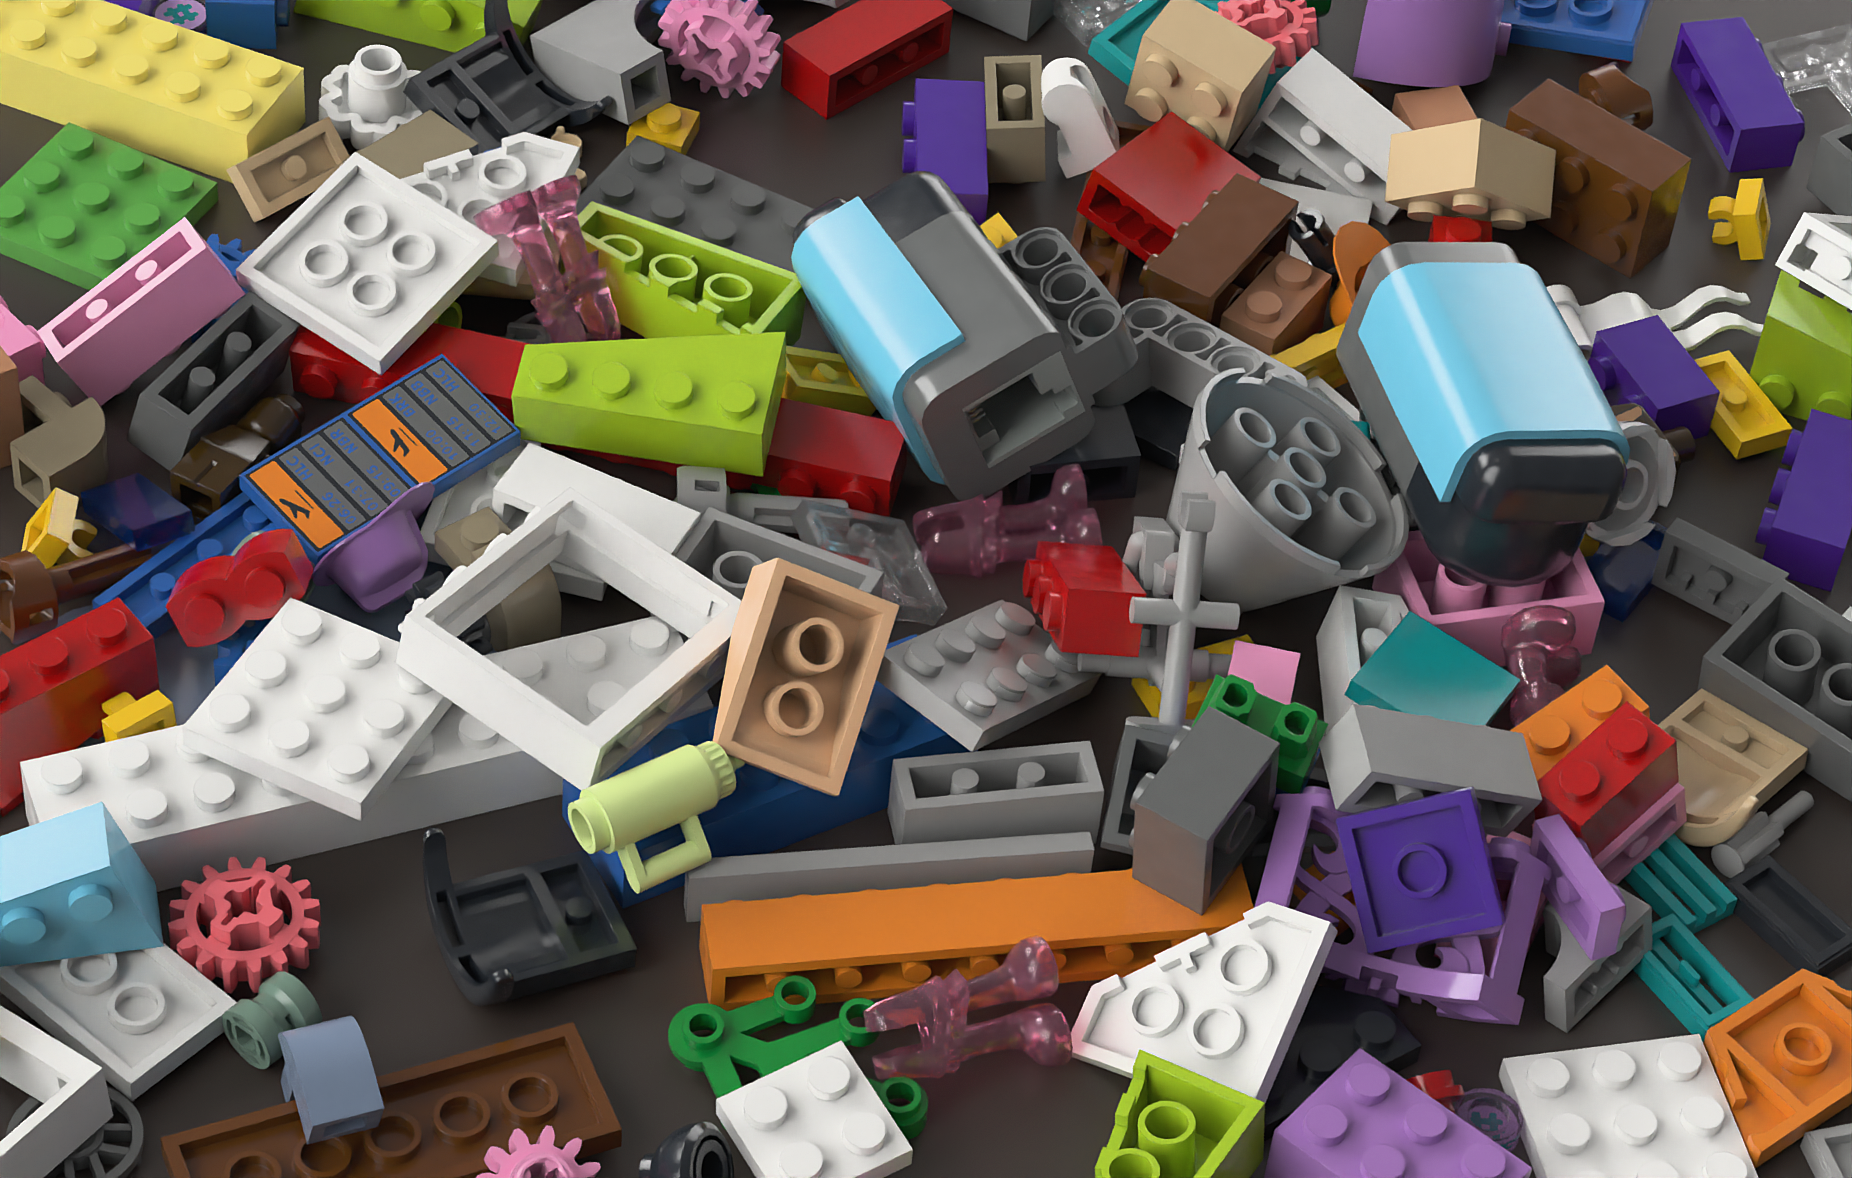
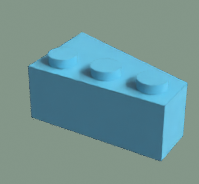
(74, 891)

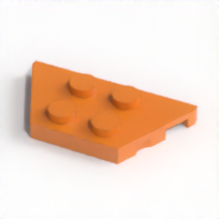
(1785, 1061)

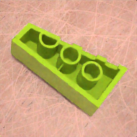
(1805, 353)
(1182, 1127)

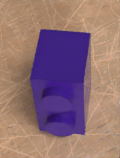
(1652, 369)

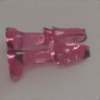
(557, 295)
(979, 533)
(1539, 655)
(942, 1011)

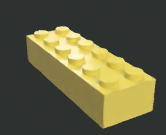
(146, 82)

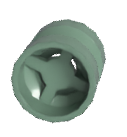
(279, 1007)

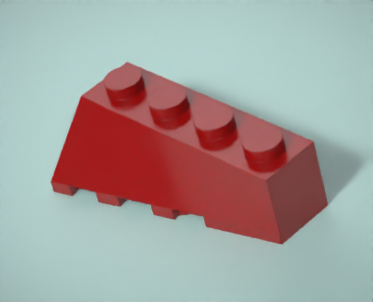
(58, 684)

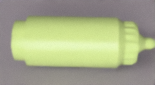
(649, 800)

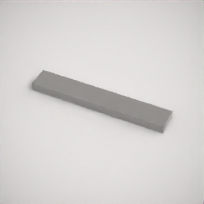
(884, 868)

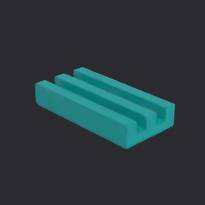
(1689, 878)
(1678, 982)

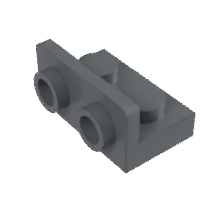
(1711, 572)

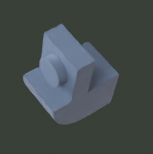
(330, 1079)

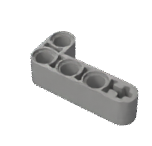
(1182, 355)

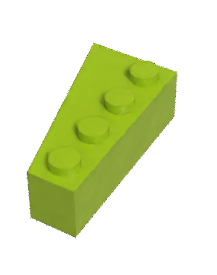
(432, 23)
(687, 286)
(657, 397)

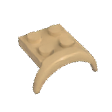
(1726, 766)

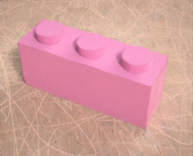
(141, 313)

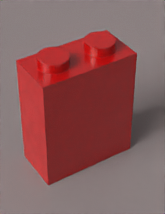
(1157, 184)

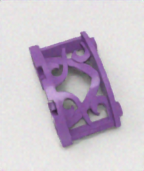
(1460, 982)

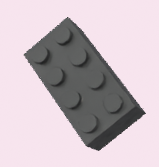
(1794, 673)

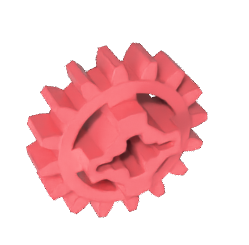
(1278, 22)
(245, 923)

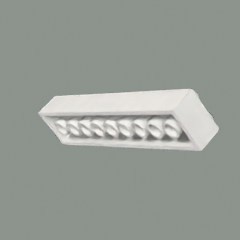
(200, 812)

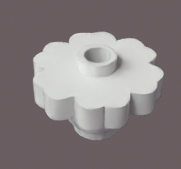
(368, 96)

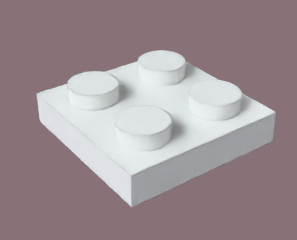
(814, 1122)

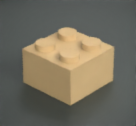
(1200, 71)
(1471, 173)

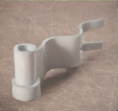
(1629, 307)

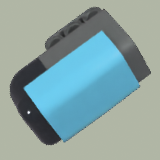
(961, 342)
(1481, 409)

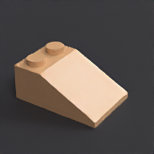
(801, 673)

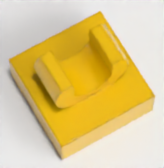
(1747, 219)
(55, 533)
(135, 717)

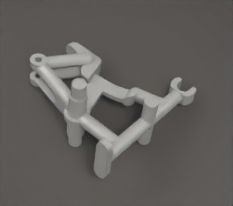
(1166, 651)

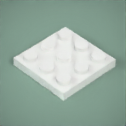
(367, 263)
(318, 710)
(1626, 1112)

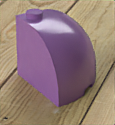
(1431, 41)

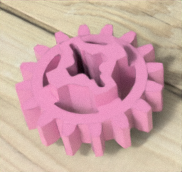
(719, 43)

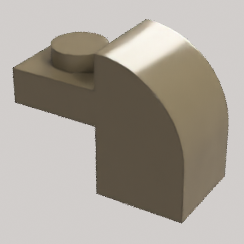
(59, 444)
(529, 612)

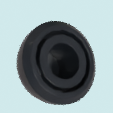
(690, 1152)

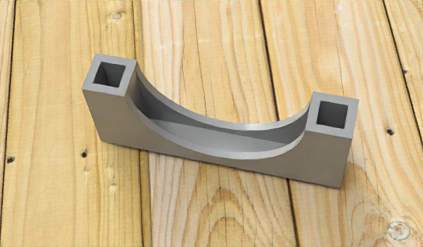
(610, 53)

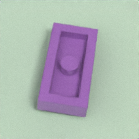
(1578, 889)

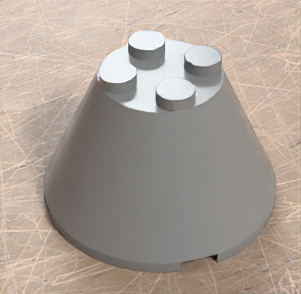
(1290, 492)

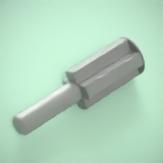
(1758, 836)

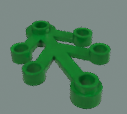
(732, 1044)

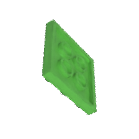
(94, 205)

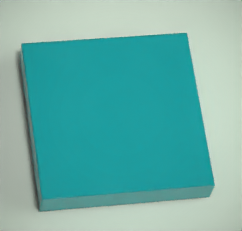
(1432, 675)

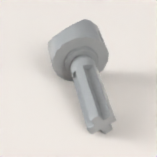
(706, 487)

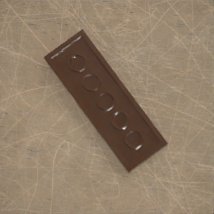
(433, 1119)

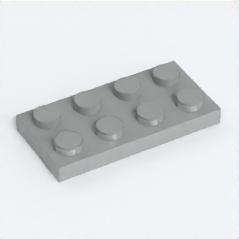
(985, 674)

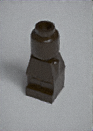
(211, 469)

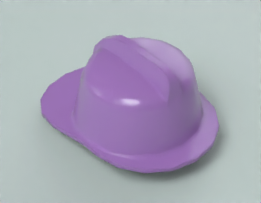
(383, 557)

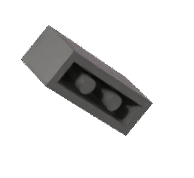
(212, 380)

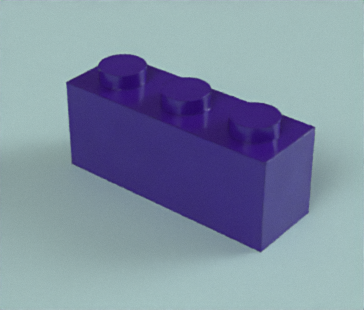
(1737, 94)
(949, 138)
(1813, 502)

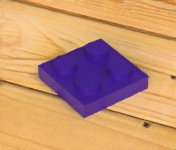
(1420, 870)

